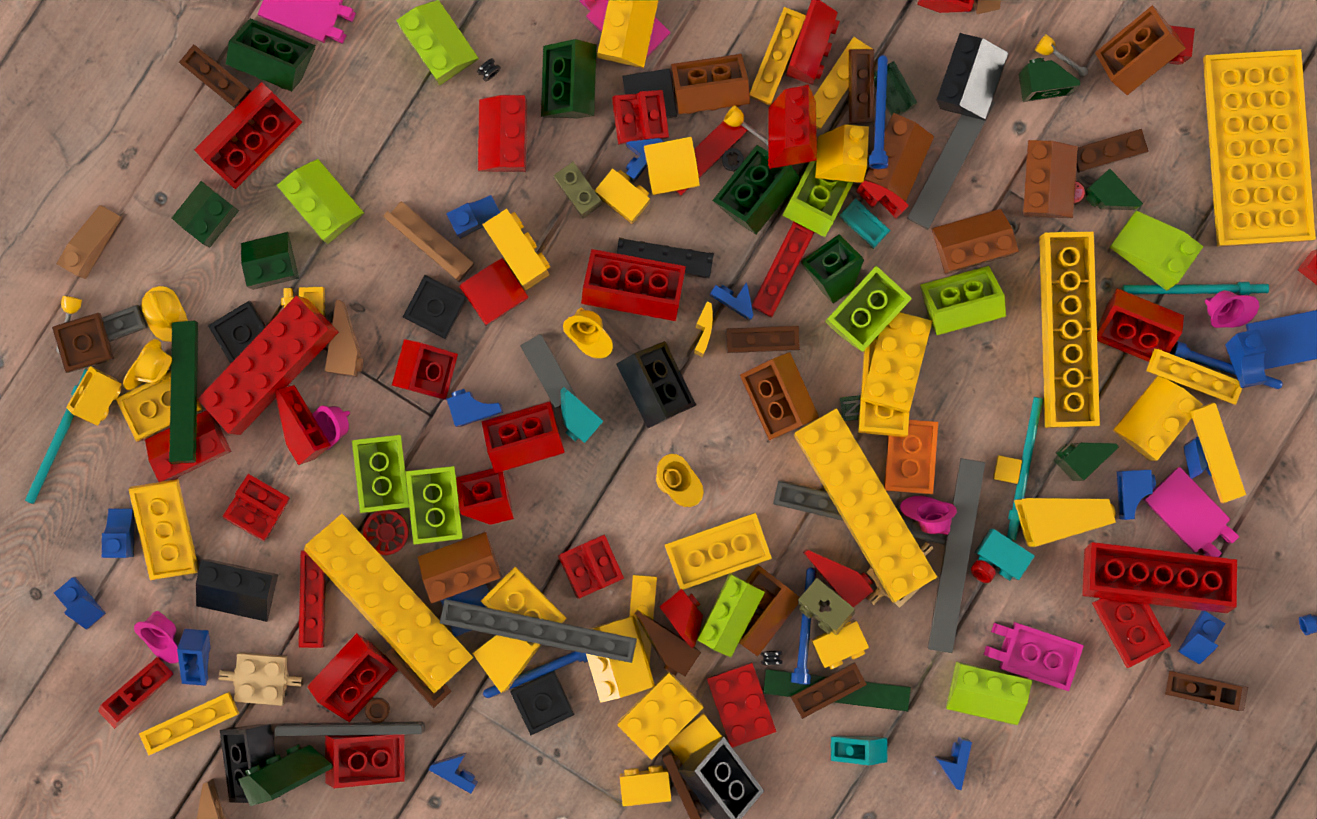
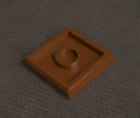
(83, 342)

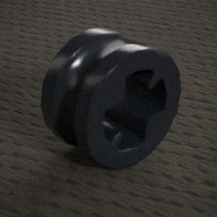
(488, 69)
(740, 159)
(771, 657)

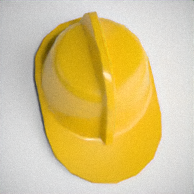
(160, 309)
(588, 334)
(149, 366)
(679, 481)

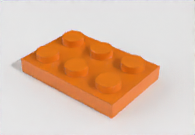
(912, 459)

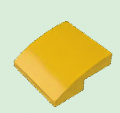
(671, 165)
(704, 324)
(693, 737)

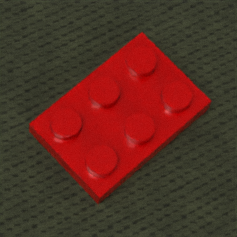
(1131, 629)
(741, 705)

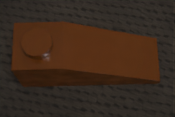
(669, 647)
(1207, 691)

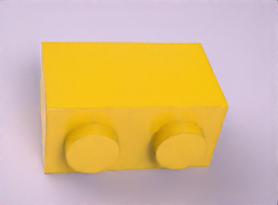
(622, 195)
(94, 396)
(834, 648)
(645, 786)

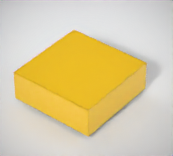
(1007, 469)

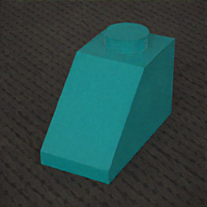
(577, 417)
(859, 749)

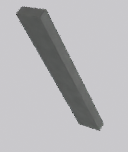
(945, 170)
(352, 728)

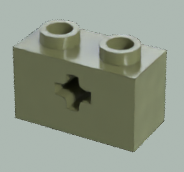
(577, 189)
(839, 609)

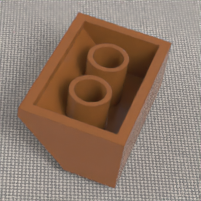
(1139, 50)
(710, 84)
(906, 149)
(1050, 179)
(974, 241)
(779, 396)
(459, 567)
(771, 612)

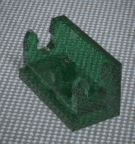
(898, 94)

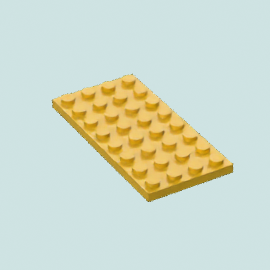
(1259, 148)

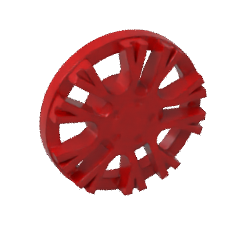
(386, 531)

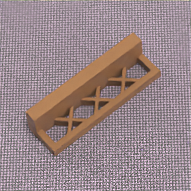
(429, 241)

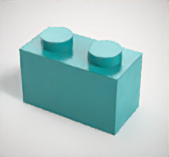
(1004, 555)

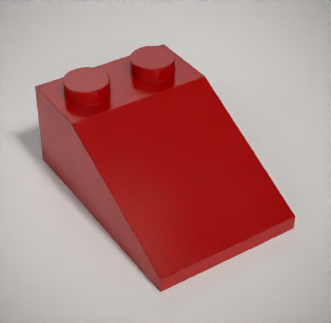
(364, 760)

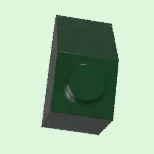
(1111, 193)

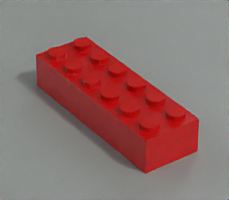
(267, 365)
(1160, 577)

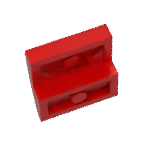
(640, 116)
(875, 193)
(494, 291)
(256, 507)
(590, 566)

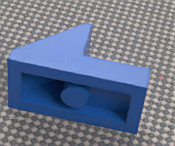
(637, 166)
(740, 304)
(1195, 458)
(79, 603)
(1201, 637)
(956, 768)
(448, 770)

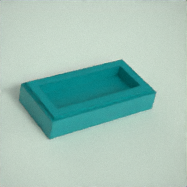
(864, 223)

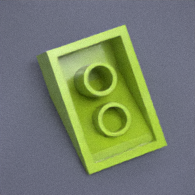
(816, 201)
(1156, 249)

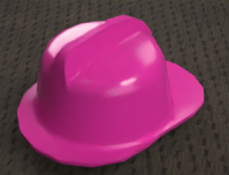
(1231, 309)
(332, 422)
(930, 513)
(159, 636)

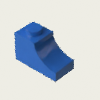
(472, 215)
(1247, 357)
(467, 409)
(1131, 489)
(119, 534)
(194, 656)

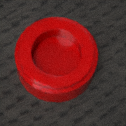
(983, 571)

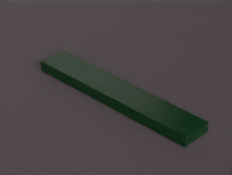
(183, 392)
(871, 695)

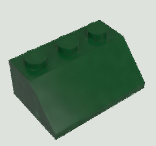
(269, 54)
(568, 79)
(756, 190)
(283, 774)

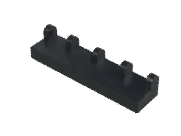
(696, 262)

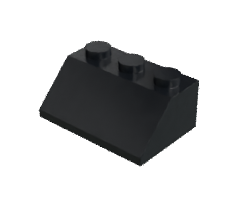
(972, 77)
(656, 384)
(235, 589)
(241, 750)
(721, 780)

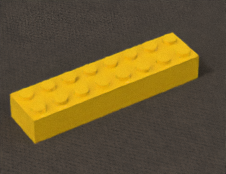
(1069, 329)
(864, 505)
(387, 602)

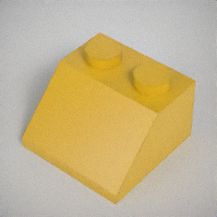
(843, 154)

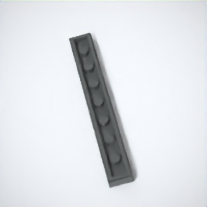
(820, 503)
(956, 556)
(538, 631)

